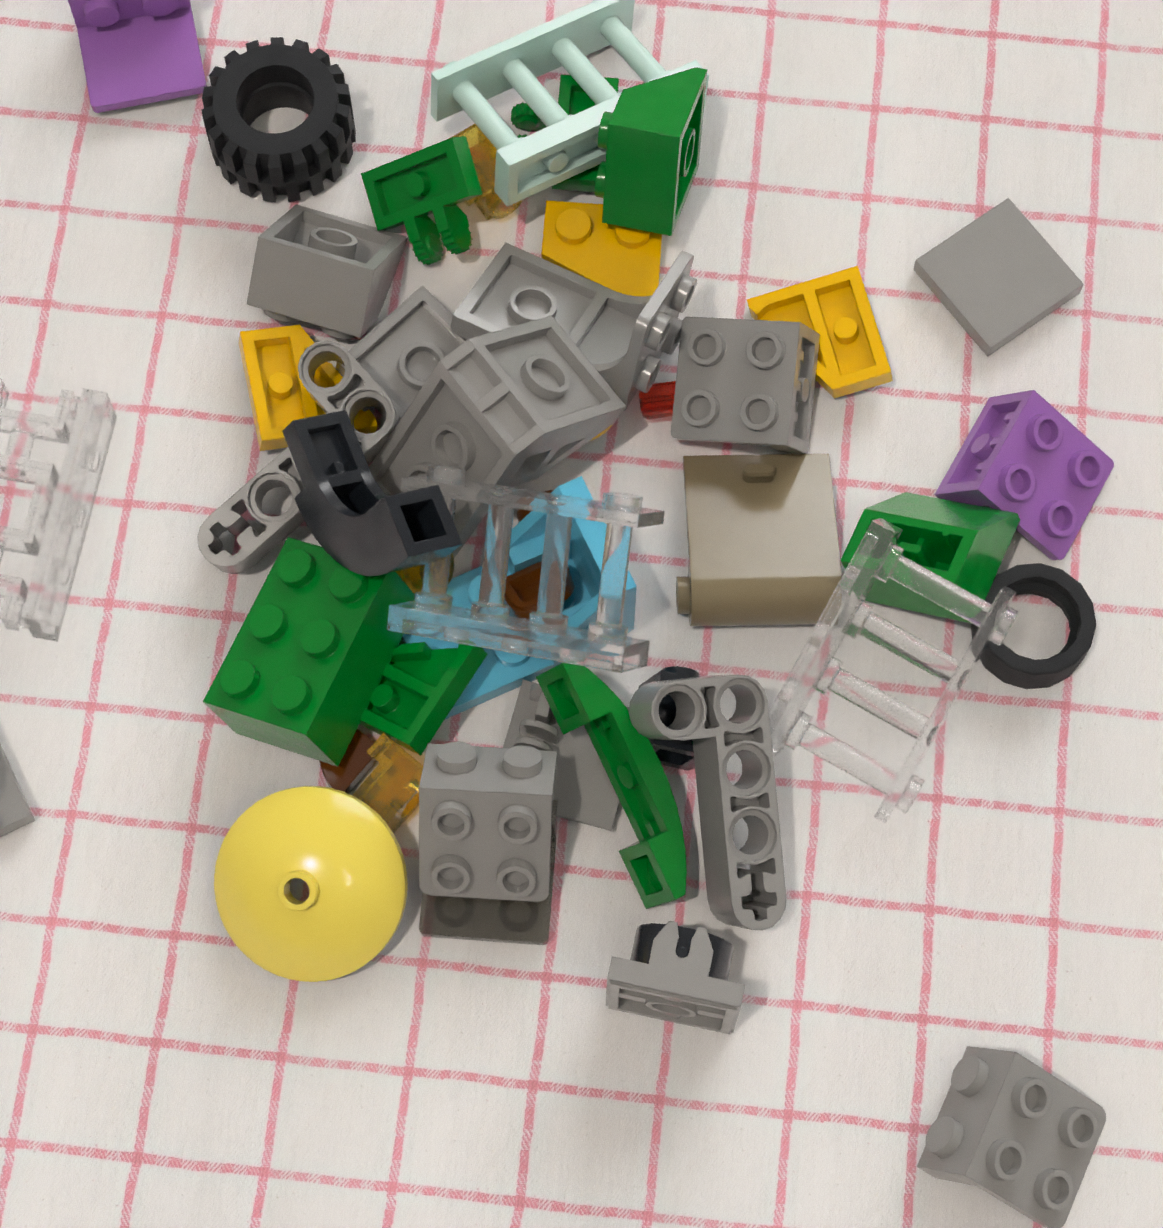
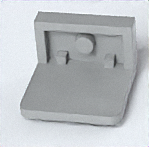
(486, 821)
(1014, 1134)

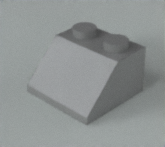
(324, 271)

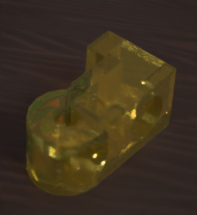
(393, 784)

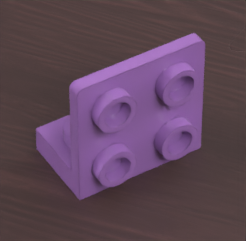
(138, 51)
(1031, 464)

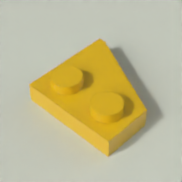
(599, 251)
(838, 310)
(274, 384)

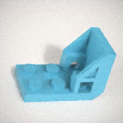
(504, 670)

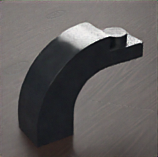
(353, 514)

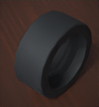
(1077, 607)

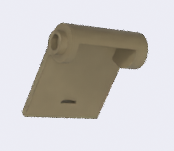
(758, 539)

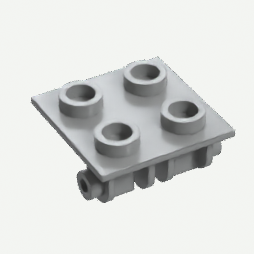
(581, 780)

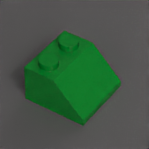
(651, 151)

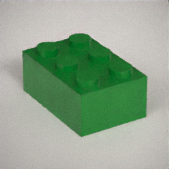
(308, 654)

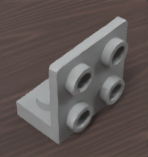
(745, 382)

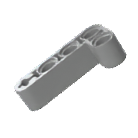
(351, 394)
(718, 800)

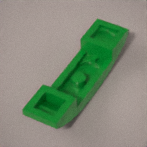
(636, 774)

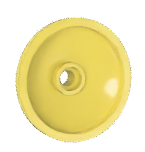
(351, 875)

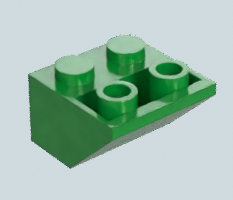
(944, 536)

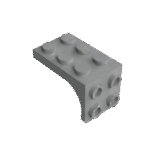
(612, 329)

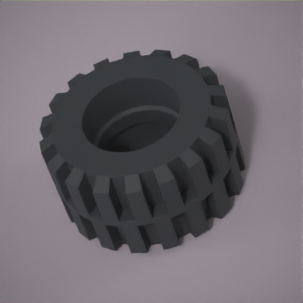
(269, 80)

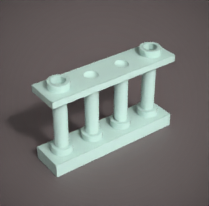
(568, 141)

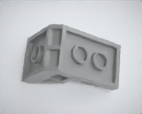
(500, 410)

